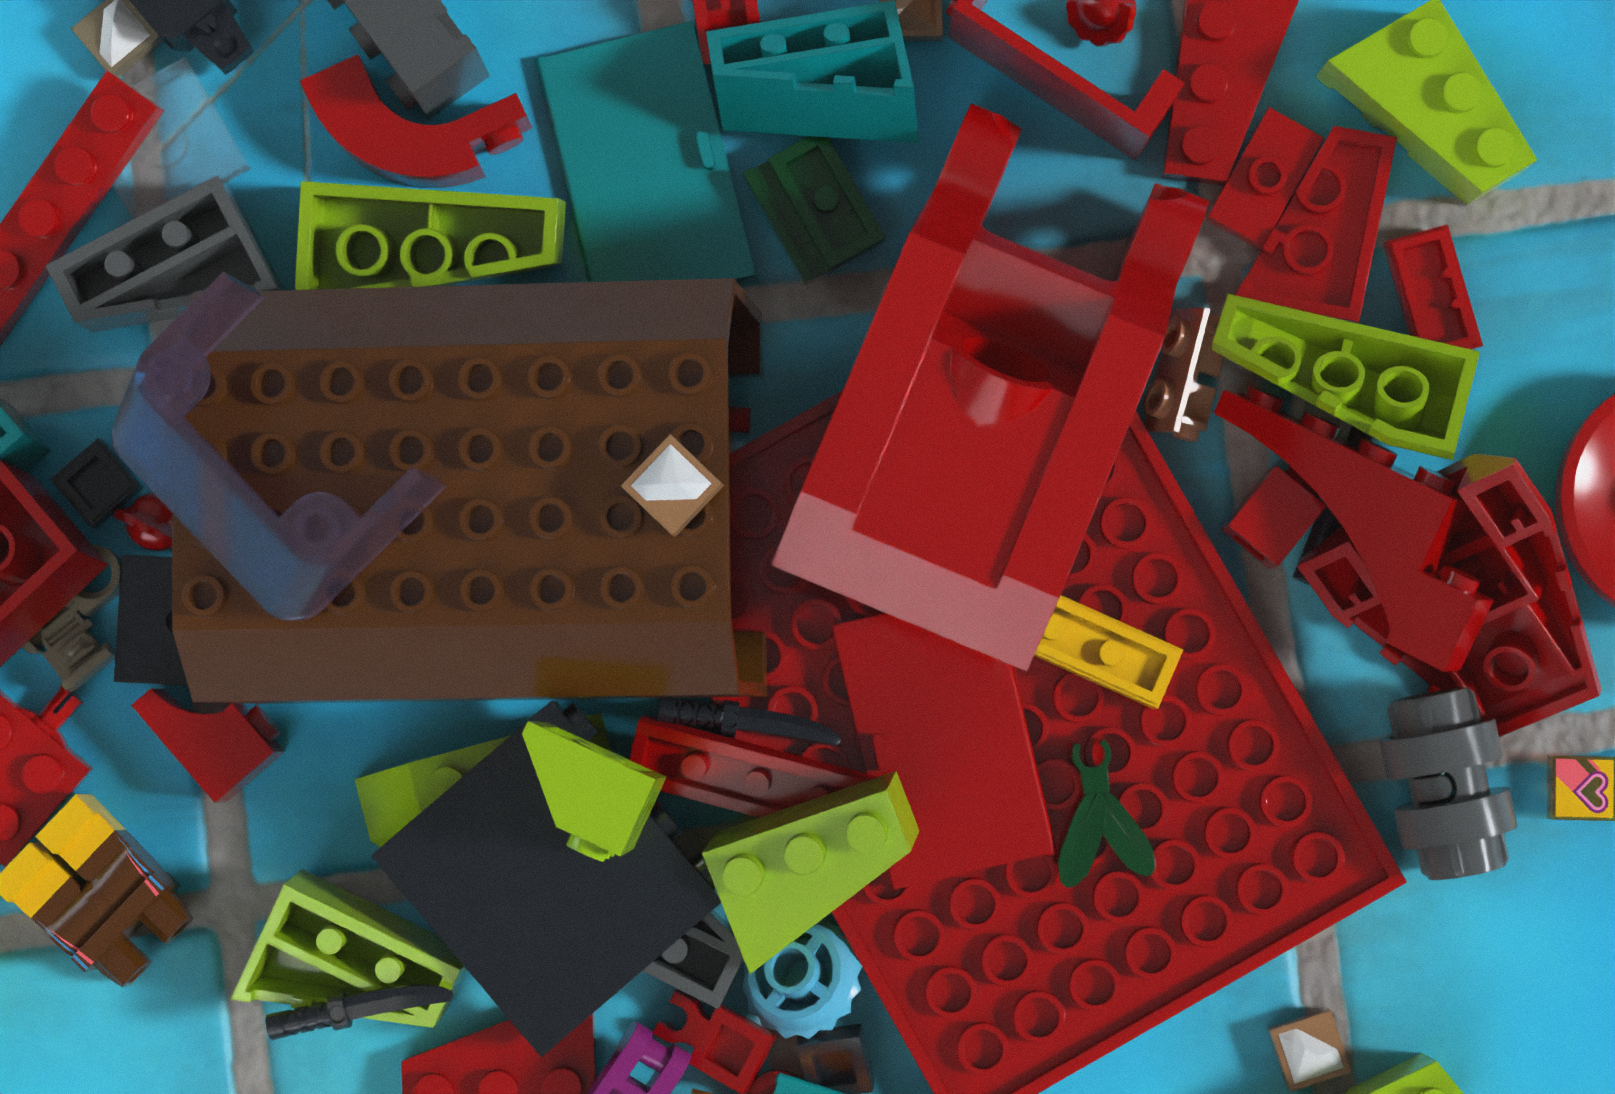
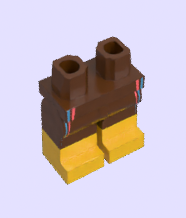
(94, 890)

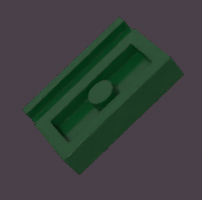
(814, 207)

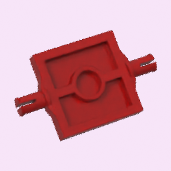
(35, 769)

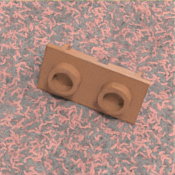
(1174, 398)

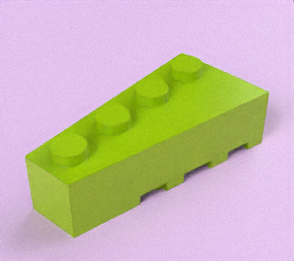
(420, 236)

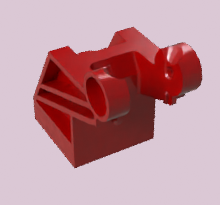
(984, 412)

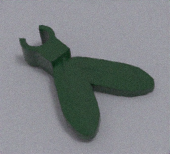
(1098, 815)

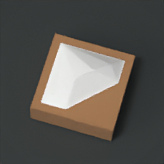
(672, 485)
(1309, 1050)

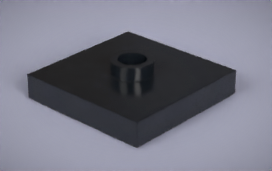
(144, 625)

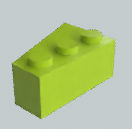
(1436, 99)
(806, 861)

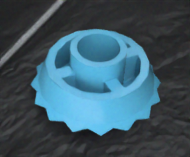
(805, 983)

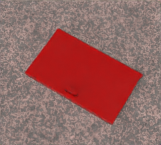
(955, 739)

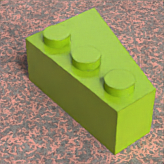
(337, 942)

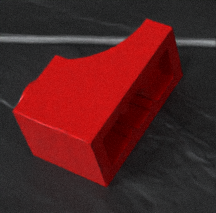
(216, 749)

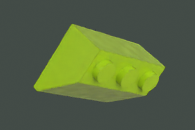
(591, 790)

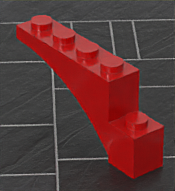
(1391, 517)

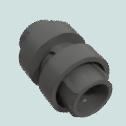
(1455, 831)

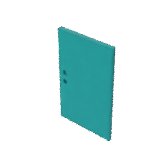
(632, 150)

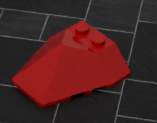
(1533, 642)

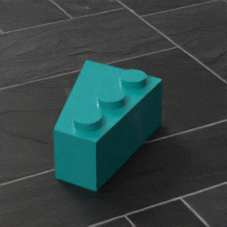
(817, 76)

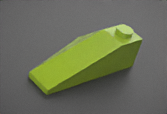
(1373, 378)

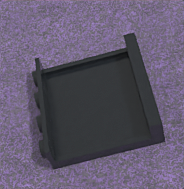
(525, 910)

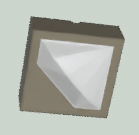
(117, 35)

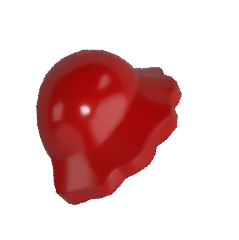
(1101, 20)
(148, 522)

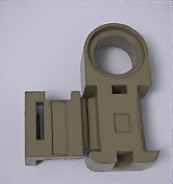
(67, 635)

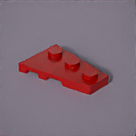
(1329, 230)
(504, 1063)

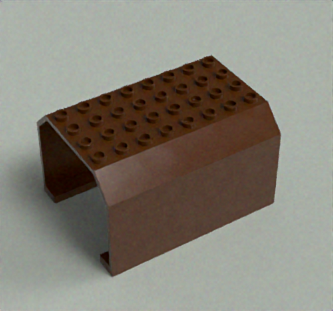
(533, 557)

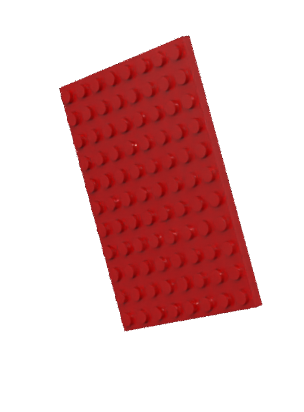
(1247, 812)

